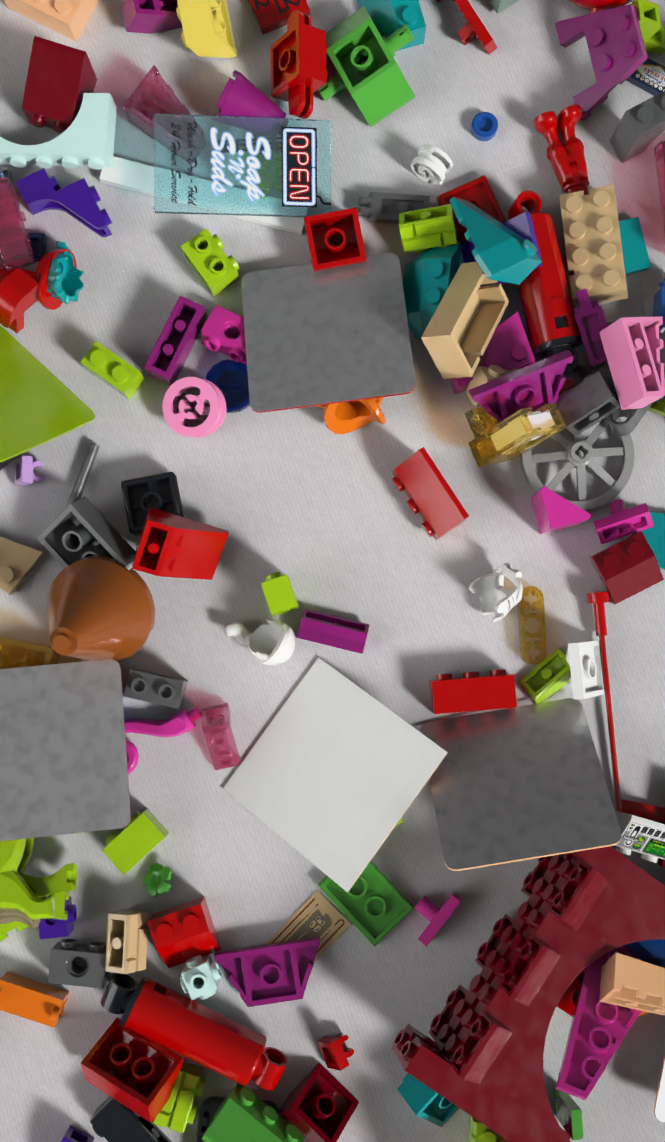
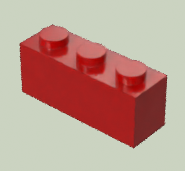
(472, 692)

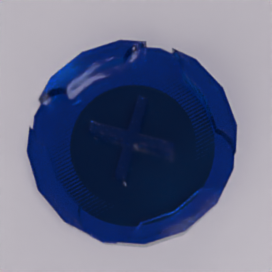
(233, 382)

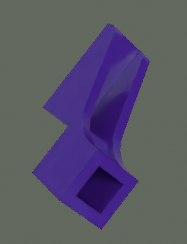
(76, 199)

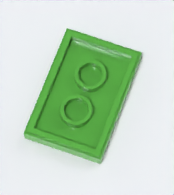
(371, 903)

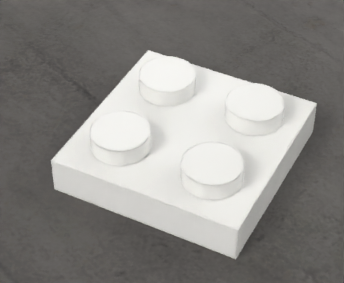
(585, 669)

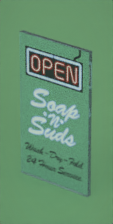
(241, 165)

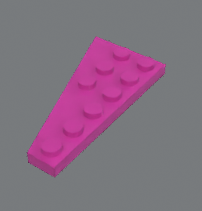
(594, 1032)

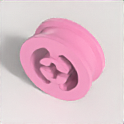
(179, 411)

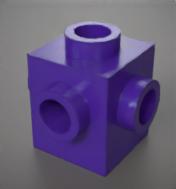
(59, 928)

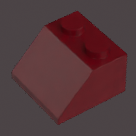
(627, 567)
(319, 1106)

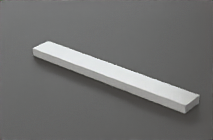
(140, 178)

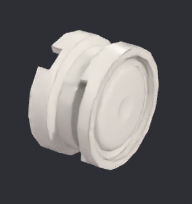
(431, 164)

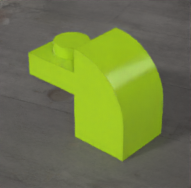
(650, 26)

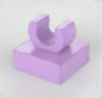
(24, 471)

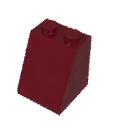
(56, 84)

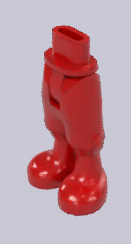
(566, 160)

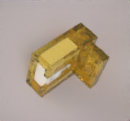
(512, 436)

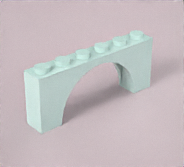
(84, 143)

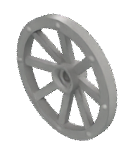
(574, 461)

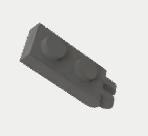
(387, 206)

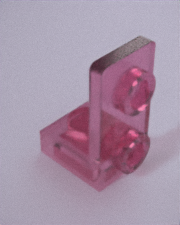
(219, 736)

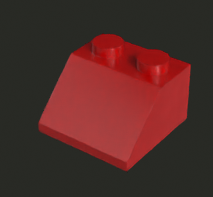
(335, 239)
(184, 932)

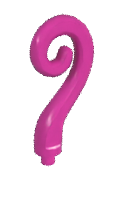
(170, 727)

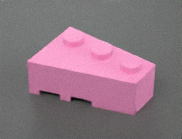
(634, 360)

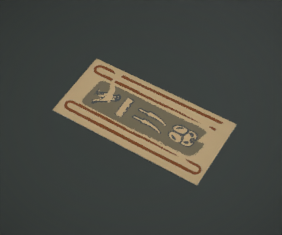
(314, 919)

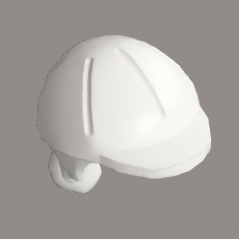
(269, 643)

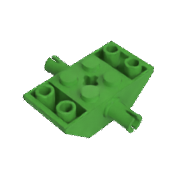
(378, 83)

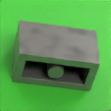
(587, 403)

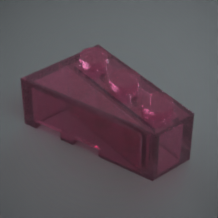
(152, 98)
(14, 240)

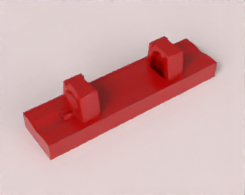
(474, 27)

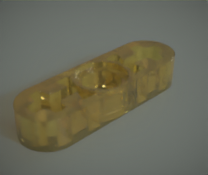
(540, 617)

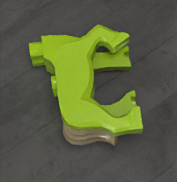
(22, 893)

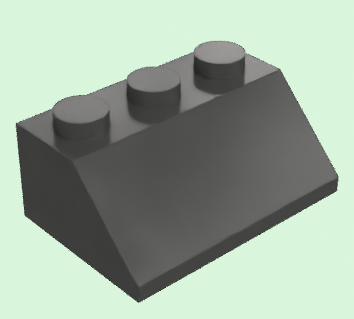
(84, 533)

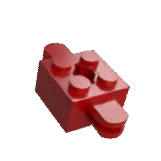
(298, 64)

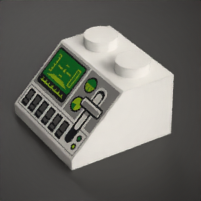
(641, 836)

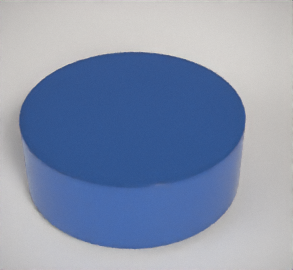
(484, 126)

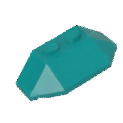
(427, 282)

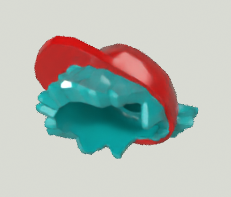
(58, 277)

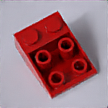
(178, 547)

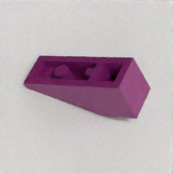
(150, 16)

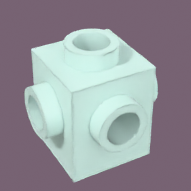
(204, 968)

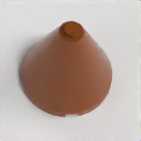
(99, 610)

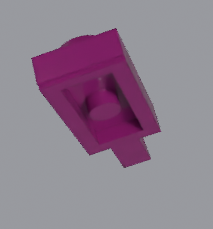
(590, 322)

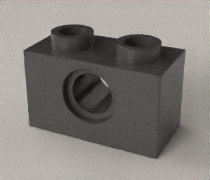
(155, 688)
(66, 971)

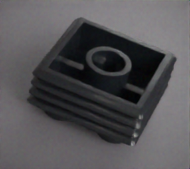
(138, 494)

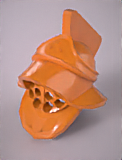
(352, 415)

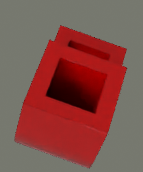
(17, 294)

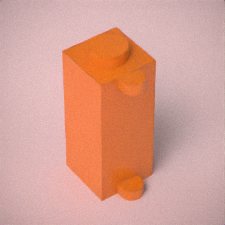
(32, 999)

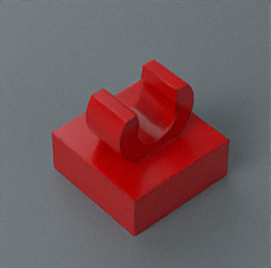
(333, 1052)

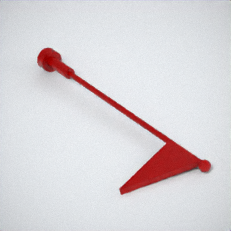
(634, 808)

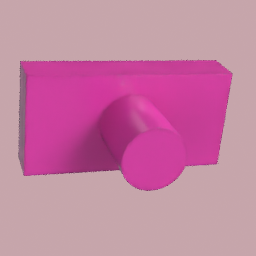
(623, 521)
(436, 915)

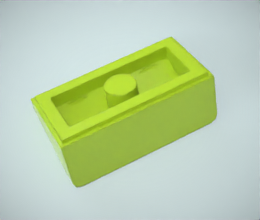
(547, 677)

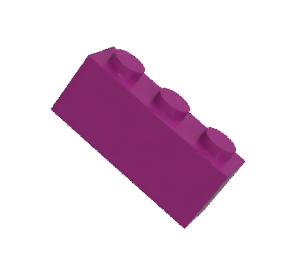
(176, 340)

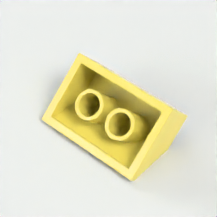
(207, 28)

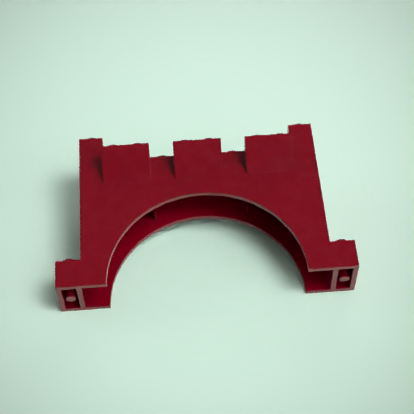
(495, 1034)

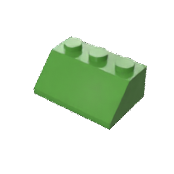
(248, 1119)

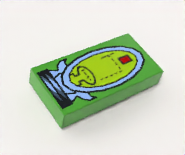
(568, 1114)

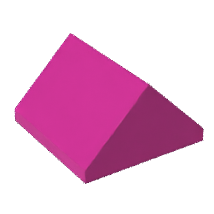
(555, 511)

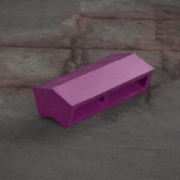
(333, 631)

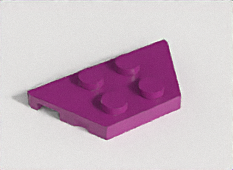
(523, 388)
(270, 971)

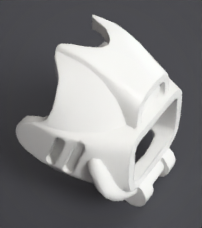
(494, 596)

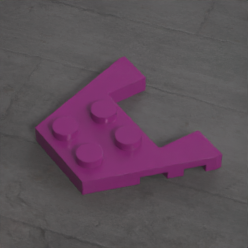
(613, 46)

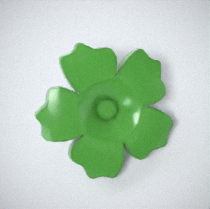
(157, 879)

